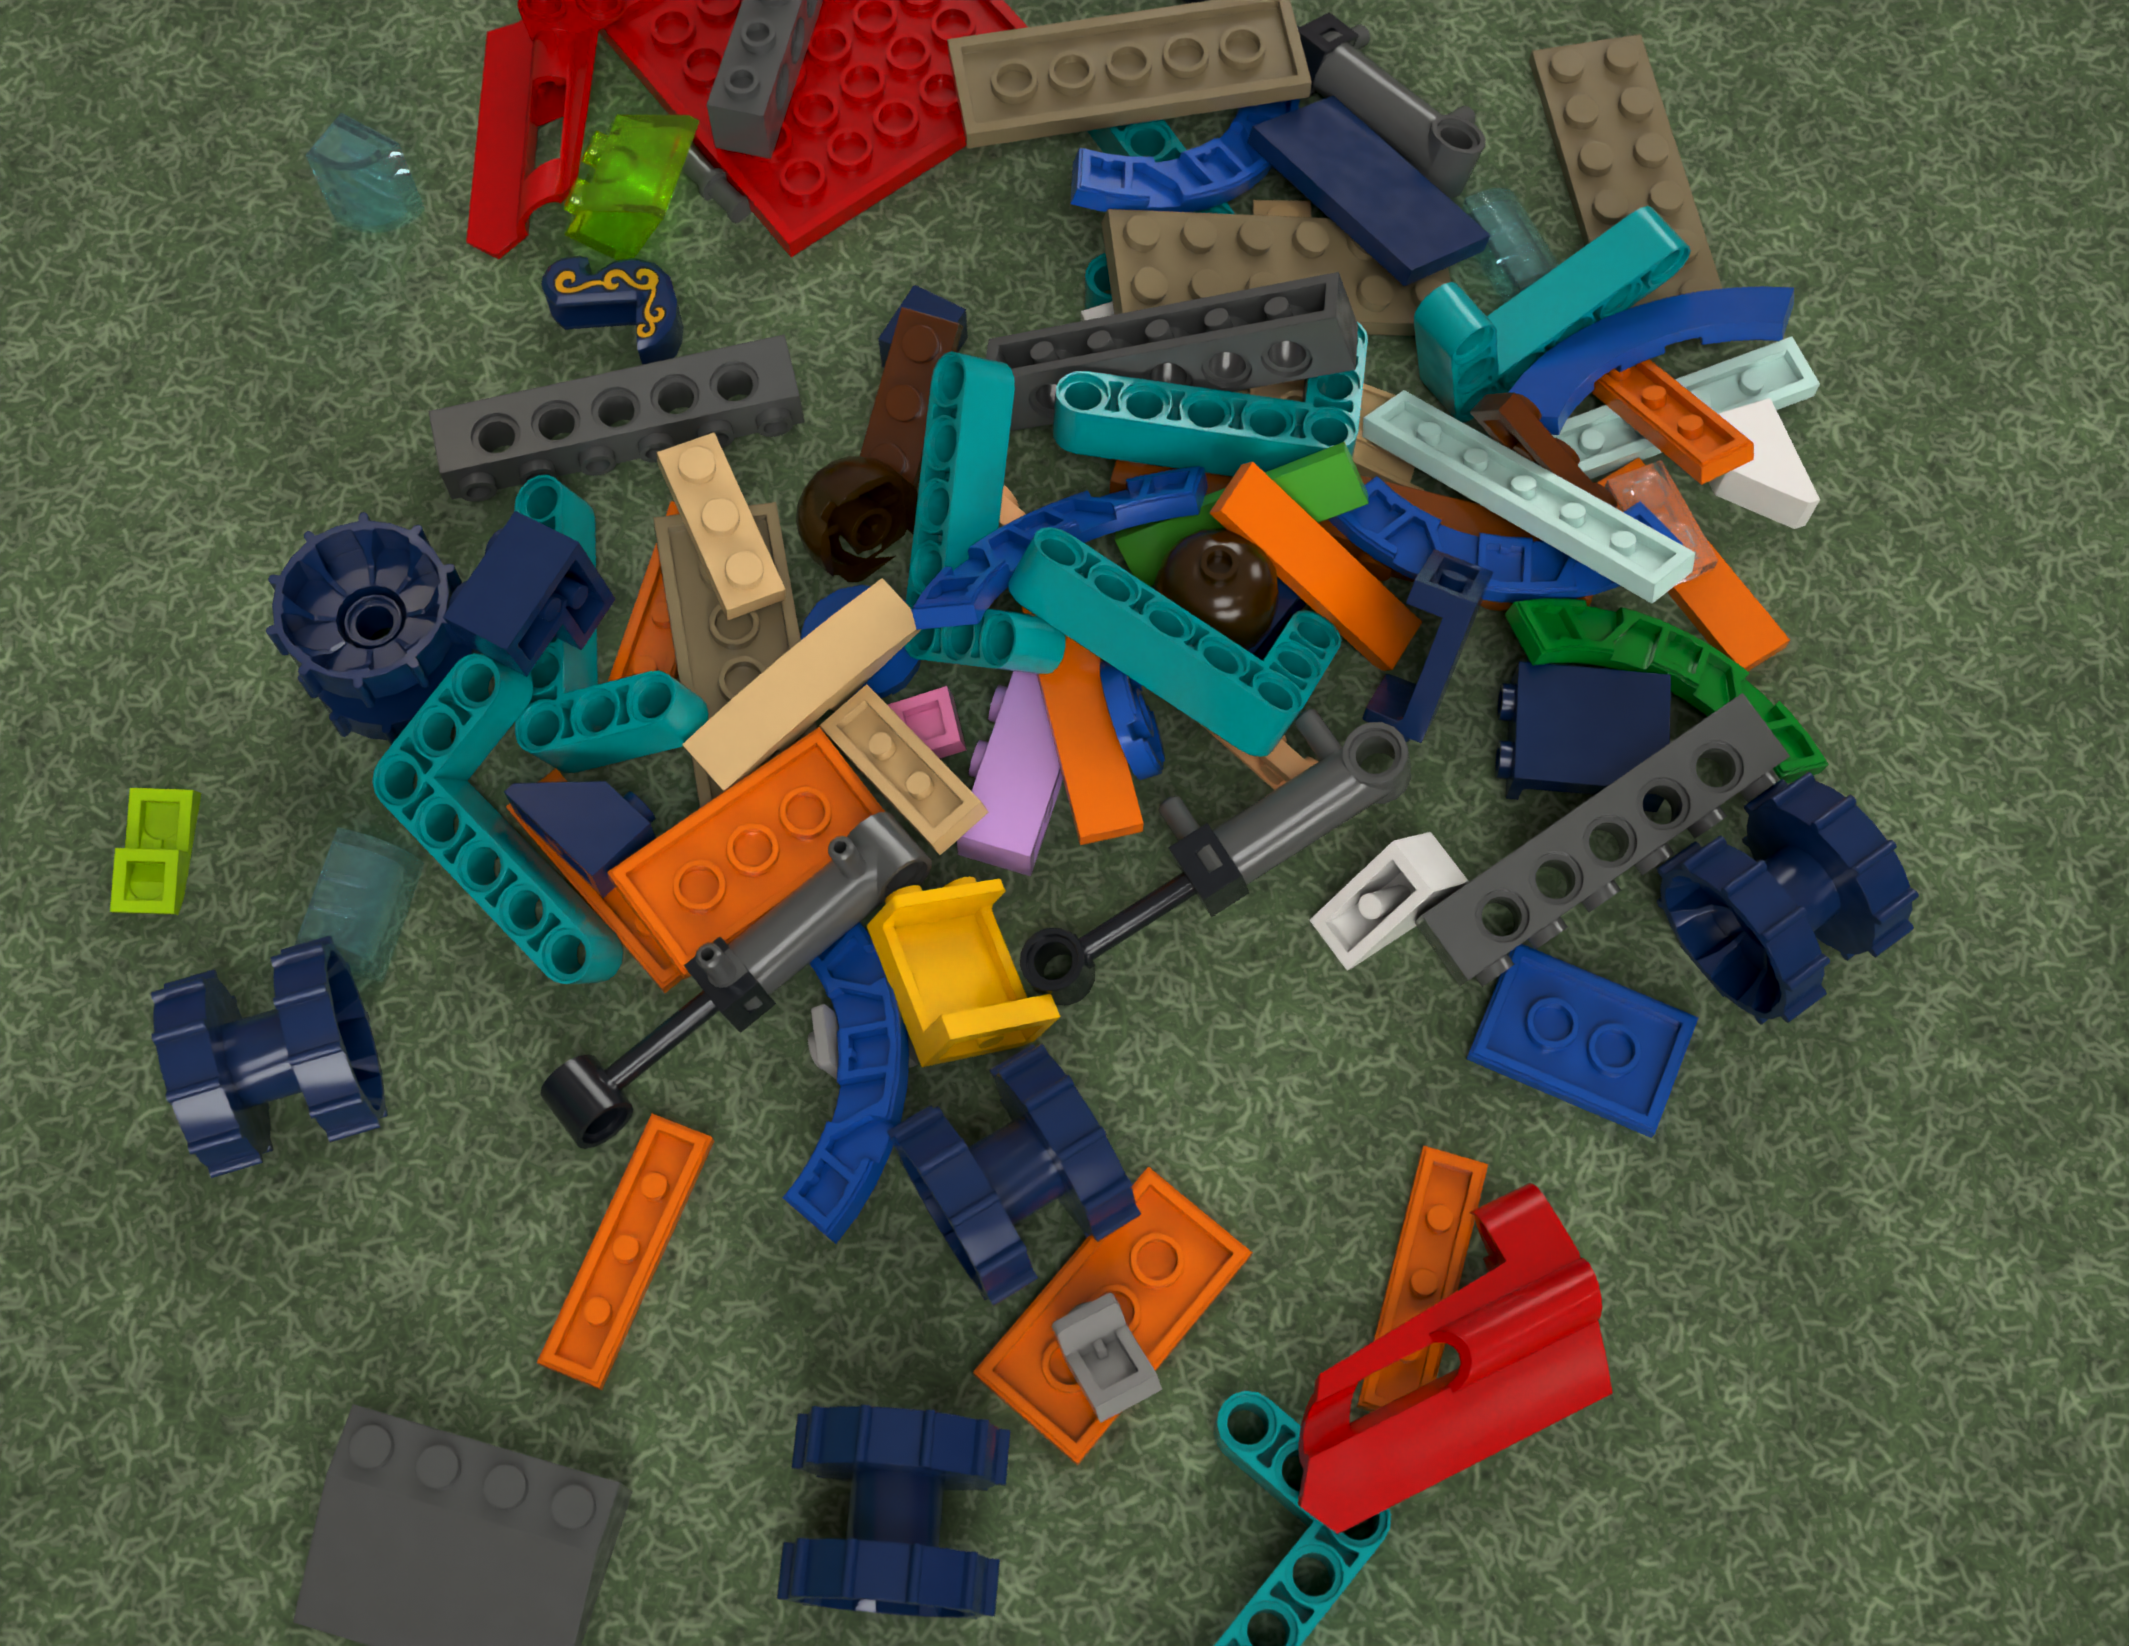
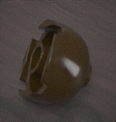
(861, 503)
(1222, 583)

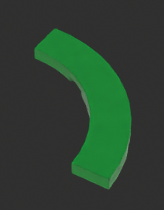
(1632, 641)

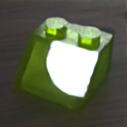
(628, 182)

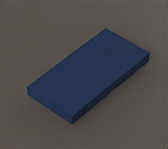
(1368, 190)

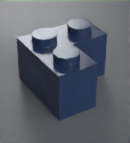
(526, 593)

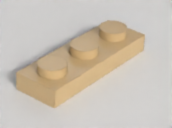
(721, 526)
(904, 769)

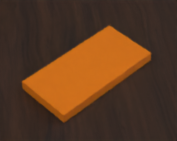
(744, 849)
(1164, 1276)

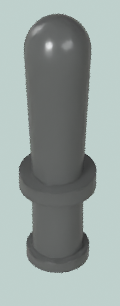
(715, 186)

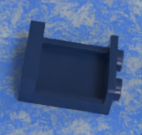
(1451, 591)
(1580, 727)

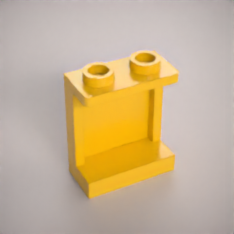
(955, 972)

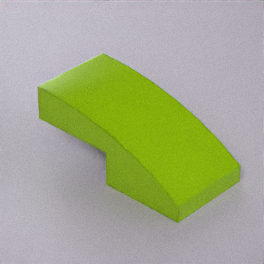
(157, 851)

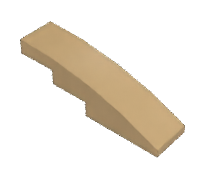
(803, 685)

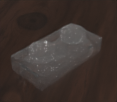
(1661, 496)

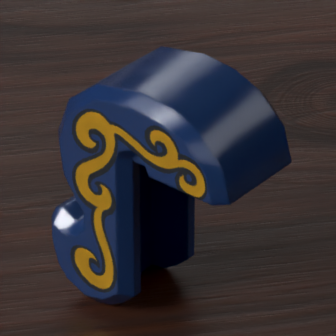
(617, 295)

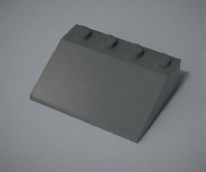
(454, 1541)

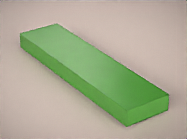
(1319, 483)

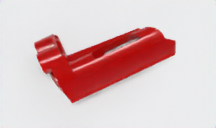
(531, 78)
(1525, 1362)

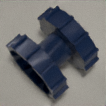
(342, 593)
(1813, 875)
(229, 1067)
(1041, 1155)
(898, 1480)

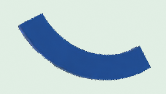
(1186, 184)
(1627, 338)
(1522, 568)
(969, 590)
(871, 1082)

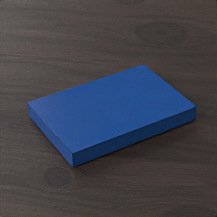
(1583, 1039)

